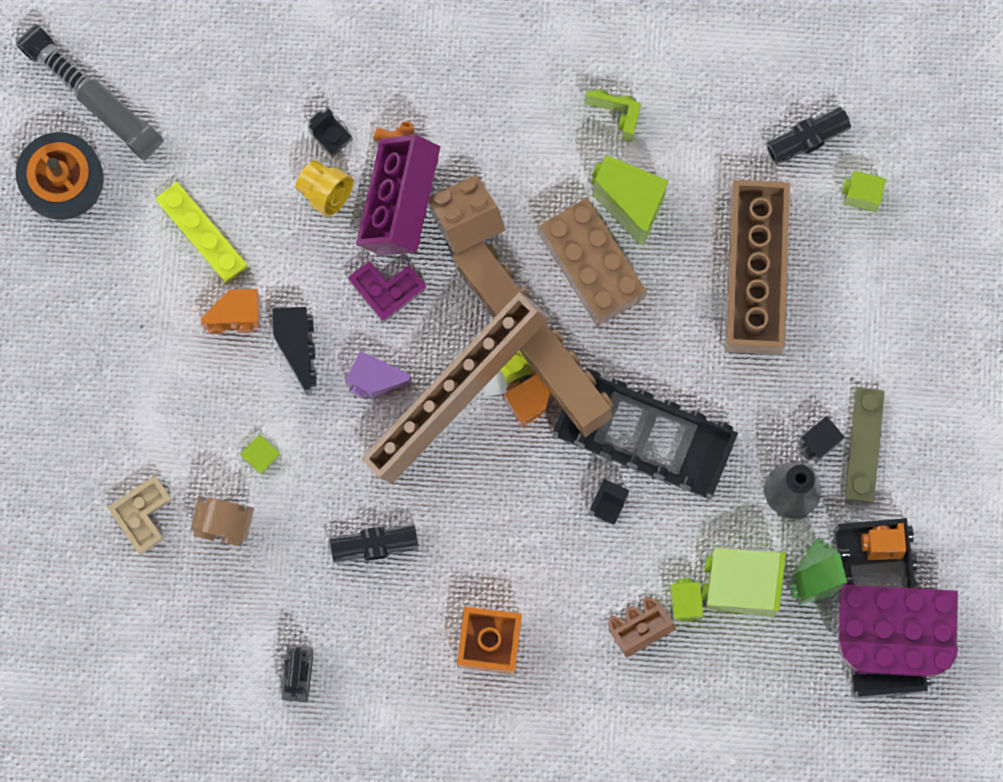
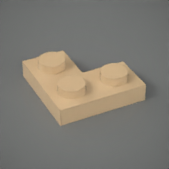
(134, 510)

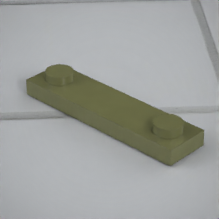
(864, 445)

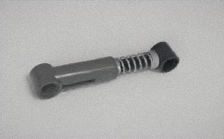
(135, 133)

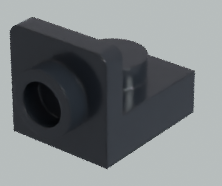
(329, 132)

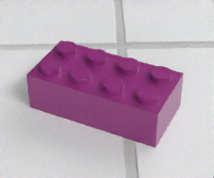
(398, 195)

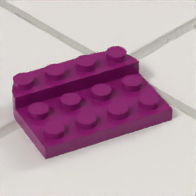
(897, 630)

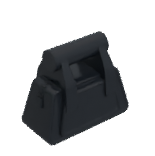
(297, 673)

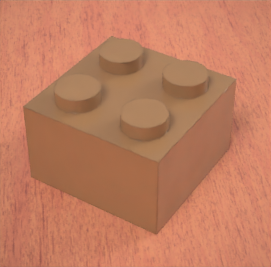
(466, 214)

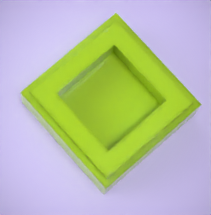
(260, 454)

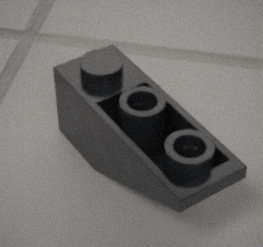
(291, 335)

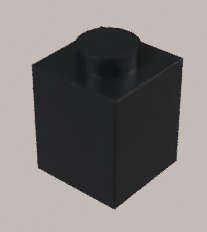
(820, 440)

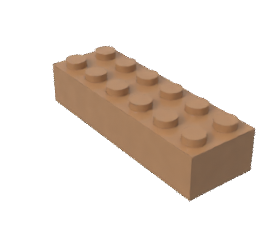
(757, 267)

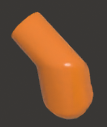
(405, 129)

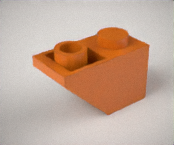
(234, 310)
(527, 399)

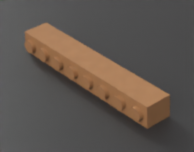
(543, 351)
(455, 388)

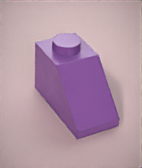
(375, 378)

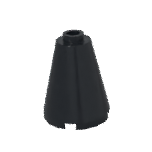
(792, 490)

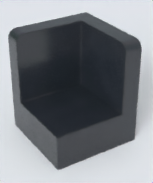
(609, 502)

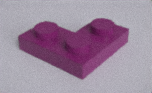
(383, 296)

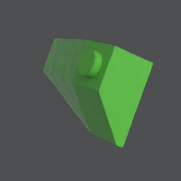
(818, 574)

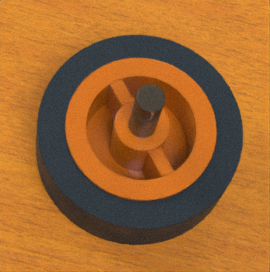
(59, 175)

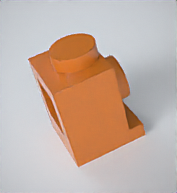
(884, 543)

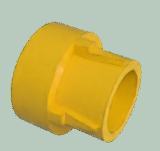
(325, 187)

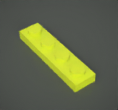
(201, 233)

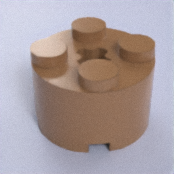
(222, 520)

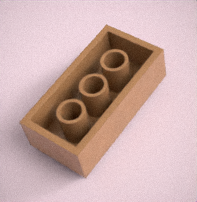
(592, 262)

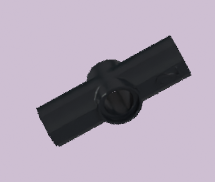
(808, 135)
(374, 543)

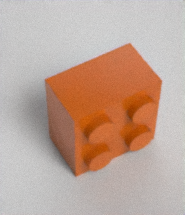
(489, 640)

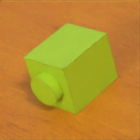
(863, 191)
(686, 600)

